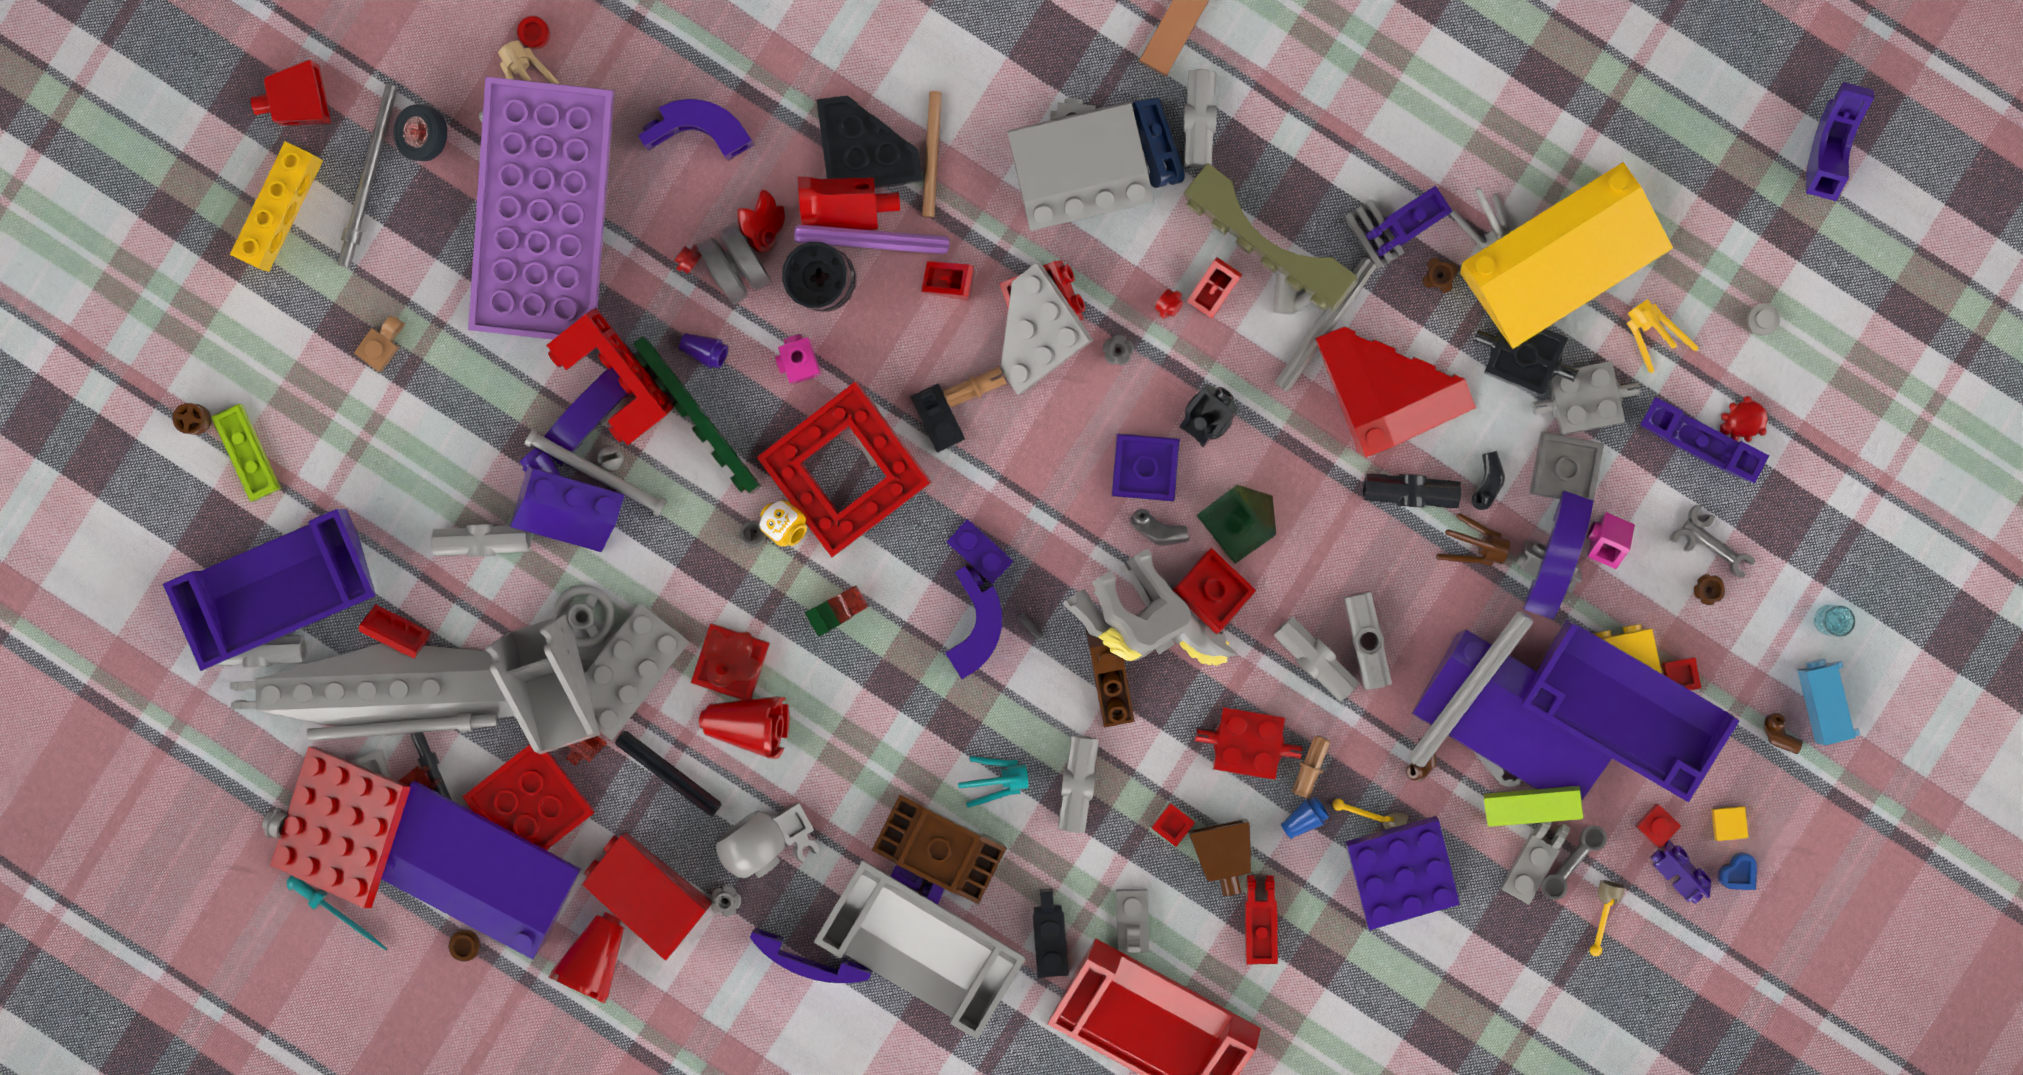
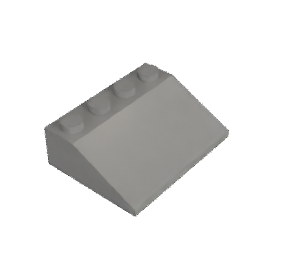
(1080, 166)

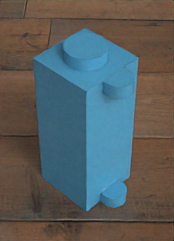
(1826, 702)

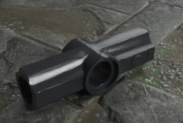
(1412, 490)

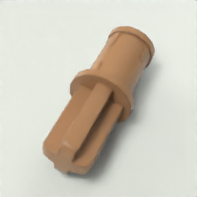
(974, 387)
(1311, 767)

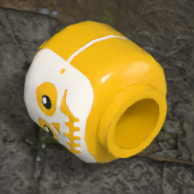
(783, 523)

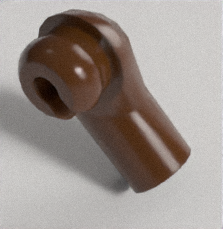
(1777, 734)
(1419, 773)

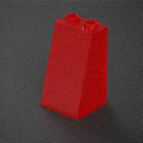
(646, 894)

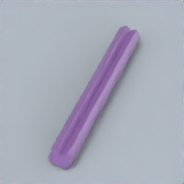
(872, 239)

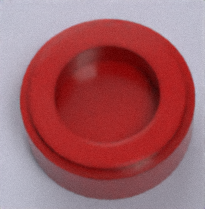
(533, 32)

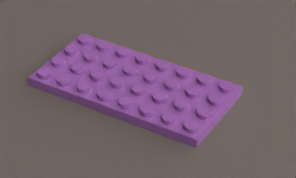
(539, 206)

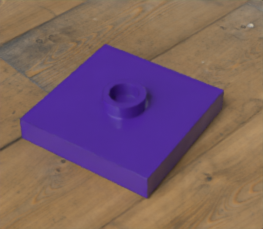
(1145, 467)

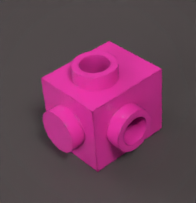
(797, 359)
(1610, 540)

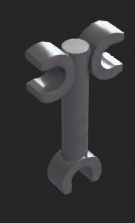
(1694, 530)

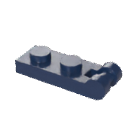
(1157, 143)

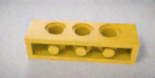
(276, 207)

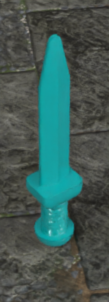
(317, 898)

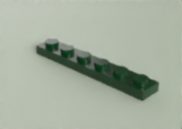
(687, 406)

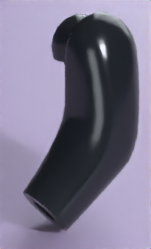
(1492, 482)

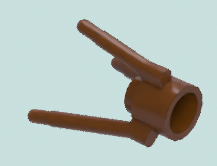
(1491, 547)

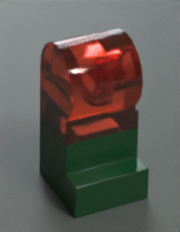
(836, 610)

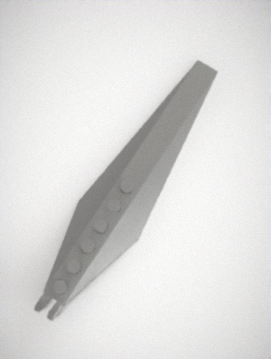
(382, 687)

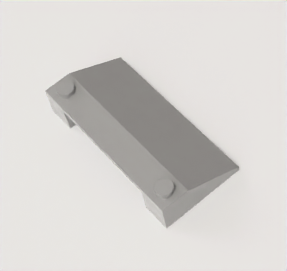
(920, 948)

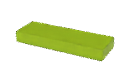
(246, 452)
(1533, 806)

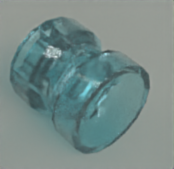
(1841, 620)

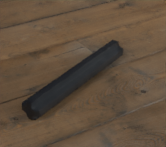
(668, 773)

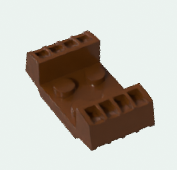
(939, 849)

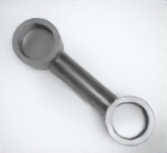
(1591, 838)

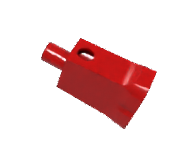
(843, 202)

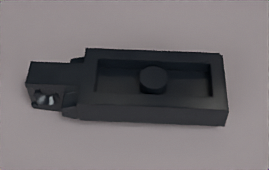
(1050, 937)

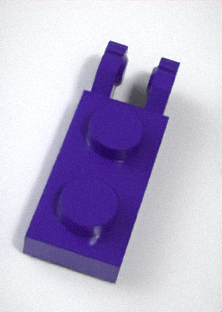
(1412, 219)

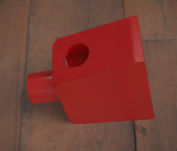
(294, 96)

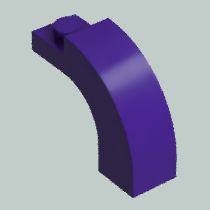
(702, 117)
(1833, 141)
(982, 641)

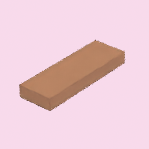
(1172, 34)

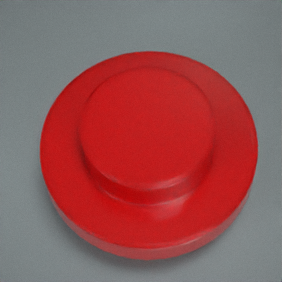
(687, 259)
(1169, 303)

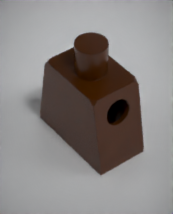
(1224, 853)

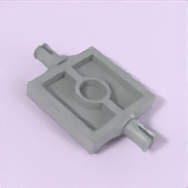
(1589, 401)

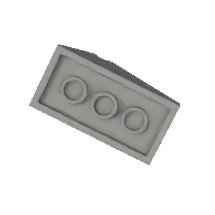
(545, 684)

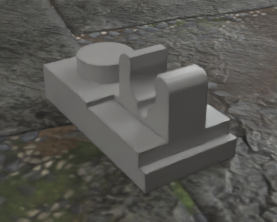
(1132, 920)

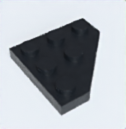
(864, 146)

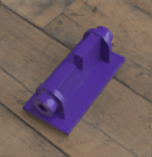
(1691, 881)

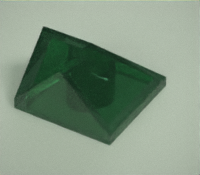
(1240, 520)

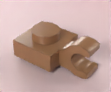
(378, 347)

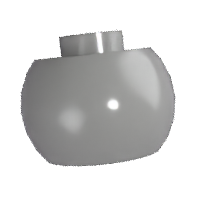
(751, 846)

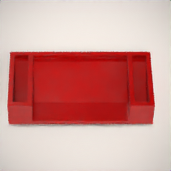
(1150, 1019)

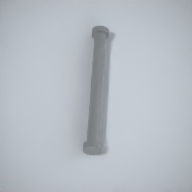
(595, 472)

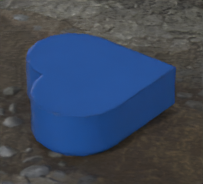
(1740, 873)

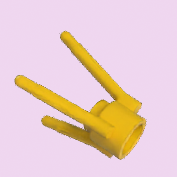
(1649, 315)

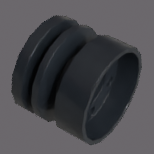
(806, 264)

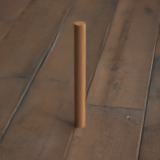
(931, 157)

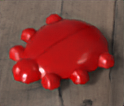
(1744, 420)

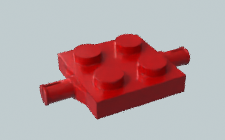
(1248, 743)

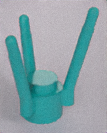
(1013, 778)

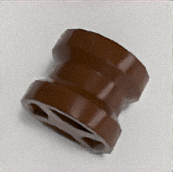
(184, 418)

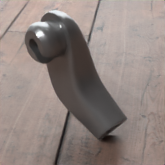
(1156, 531)

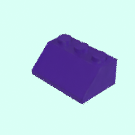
(566, 509)

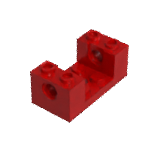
(595, 332)

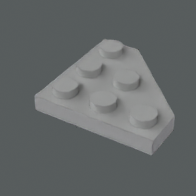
(1039, 330)

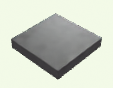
(1566, 465)

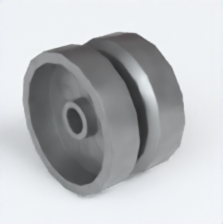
(730, 265)

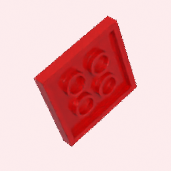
(531, 799)

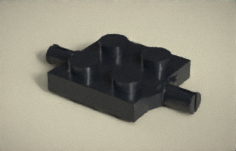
(1529, 364)

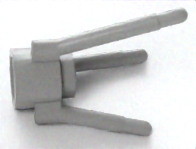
(1497, 232)

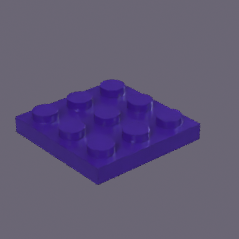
(1402, 872)

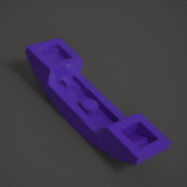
(587, 412)
(1703, 441)
(1560, 556)
(771, 944)

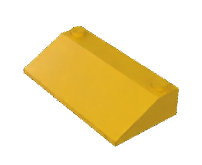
(1566, 255)

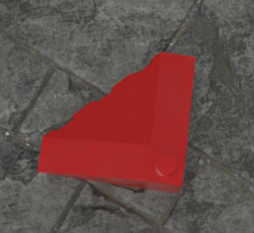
(1386, 393)

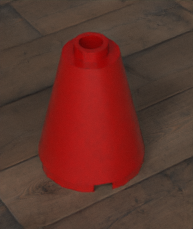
(749, 724)
(592, 958)

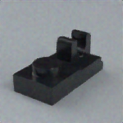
(937, 418)

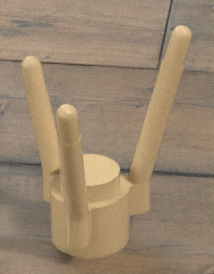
(516, 59)

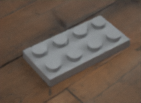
(631, 668)

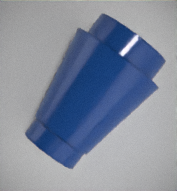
(1305, 818)

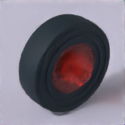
(420, 132)

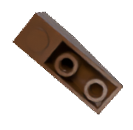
(1110, 683)

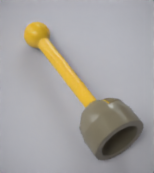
(1390, 821)
(1609, 894)

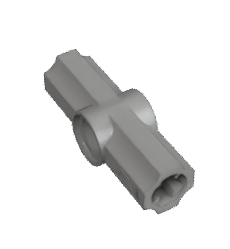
(1199, 118)
(479, 540)
(281, 650)
(1316, 659)
(1371, 661)
(1078, 784)

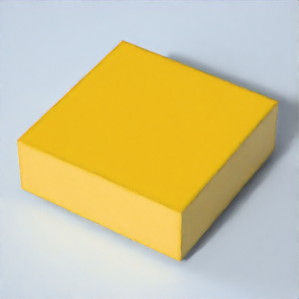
(1729, 823)

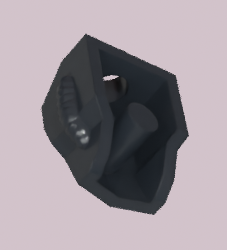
(1209, 414)

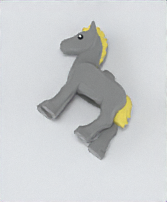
(1156, 626)

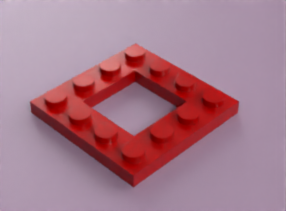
(786, 467)

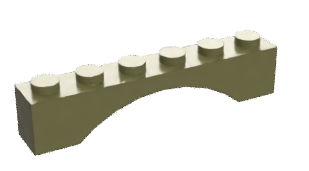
(1320, 277)

